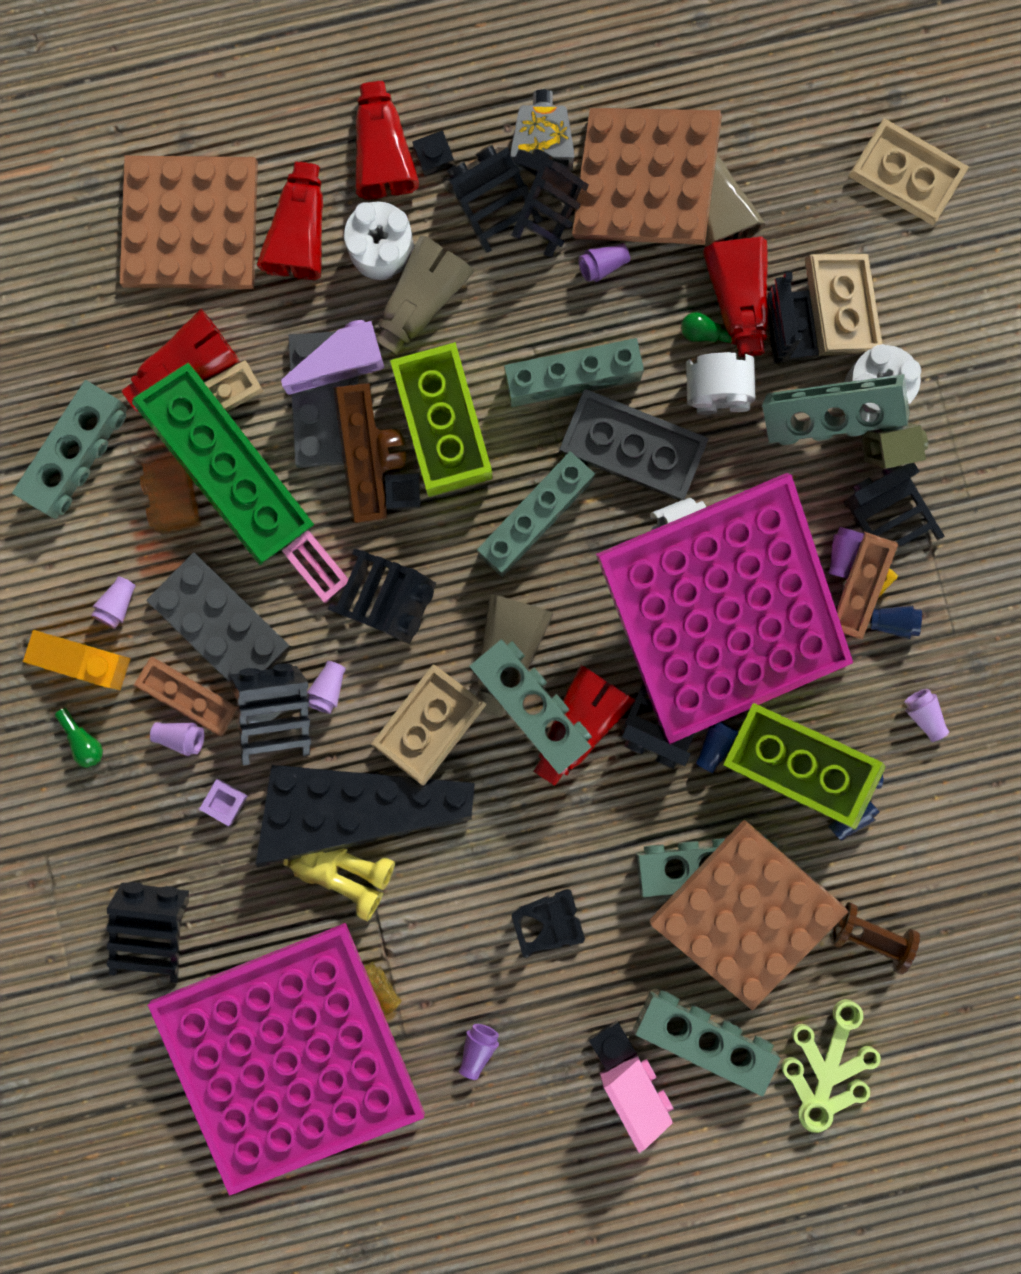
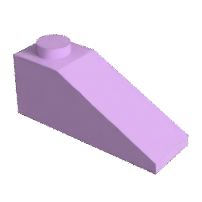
(341, 357)

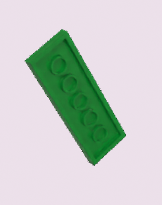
(222, 463)

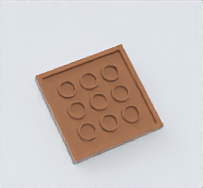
(647, 175)
(189, 222)
(748, 915)

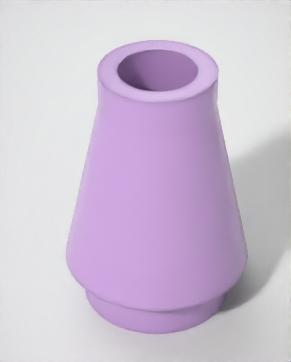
(114, 603)
(326, 688)
(926, 712)
(180, 737)

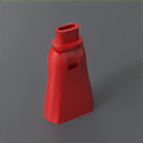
(381, 146)
(296, 227)
(740, 284)
(194, 343)
(598, 709)

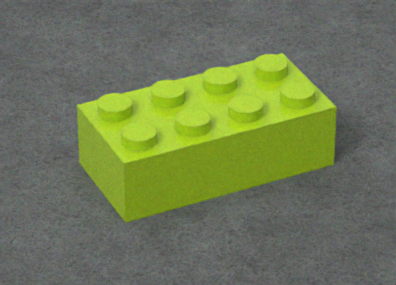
(442, 419)
(805, 765)

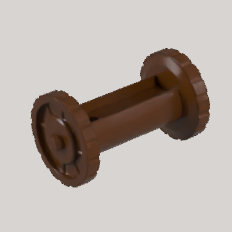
(875, 938)

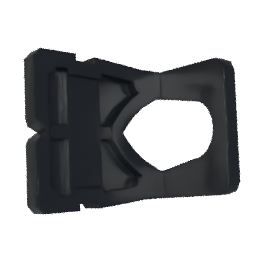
(558, 919)

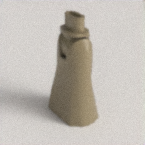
(730, 210)
(421, 292)
(516, 623)

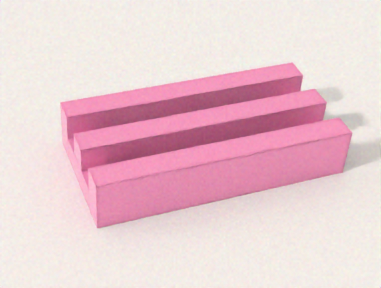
(298, 544)

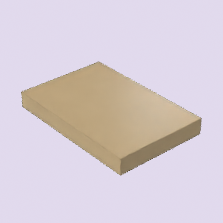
(908, 171)
(843, 303)
(428, 724)

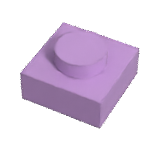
(223, 802)

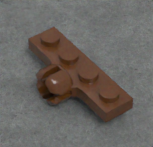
(365, 452)

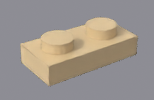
(234, 386)

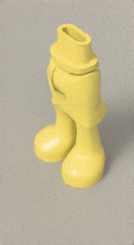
(323, 870)

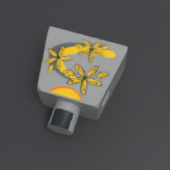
(545, 129)

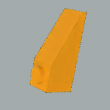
(76, 660)

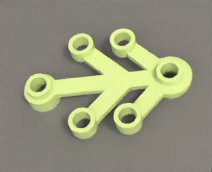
(829, 1071)

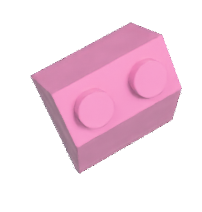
(637, 1101)

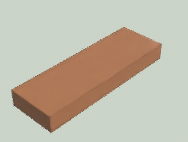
(865, 583)
(186, 696)

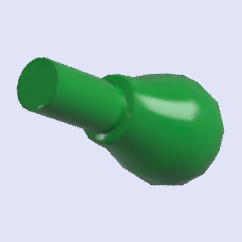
(700, 328)
(84, 748)

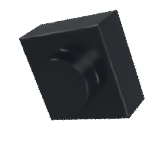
(433, 153)
(402, 491)
(611, 1045)

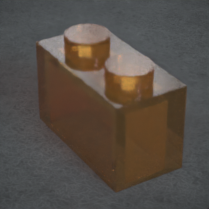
(170, 497)

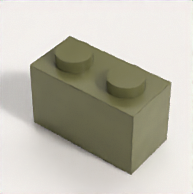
(895, 446)

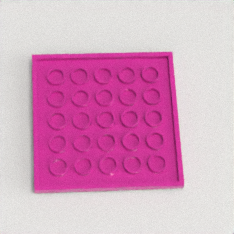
(726, 607)
(286, 1059)

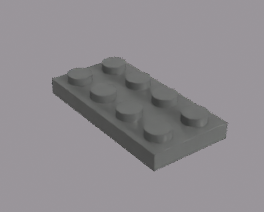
(314, 410)
(633, 445)
(216, 619)

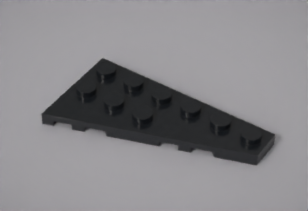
(342, 809)

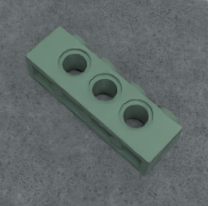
(573, 372)
(886, 392)
(53, 455)
(536, 514)
(490, 670)
(652, 863)
(752, 1073)

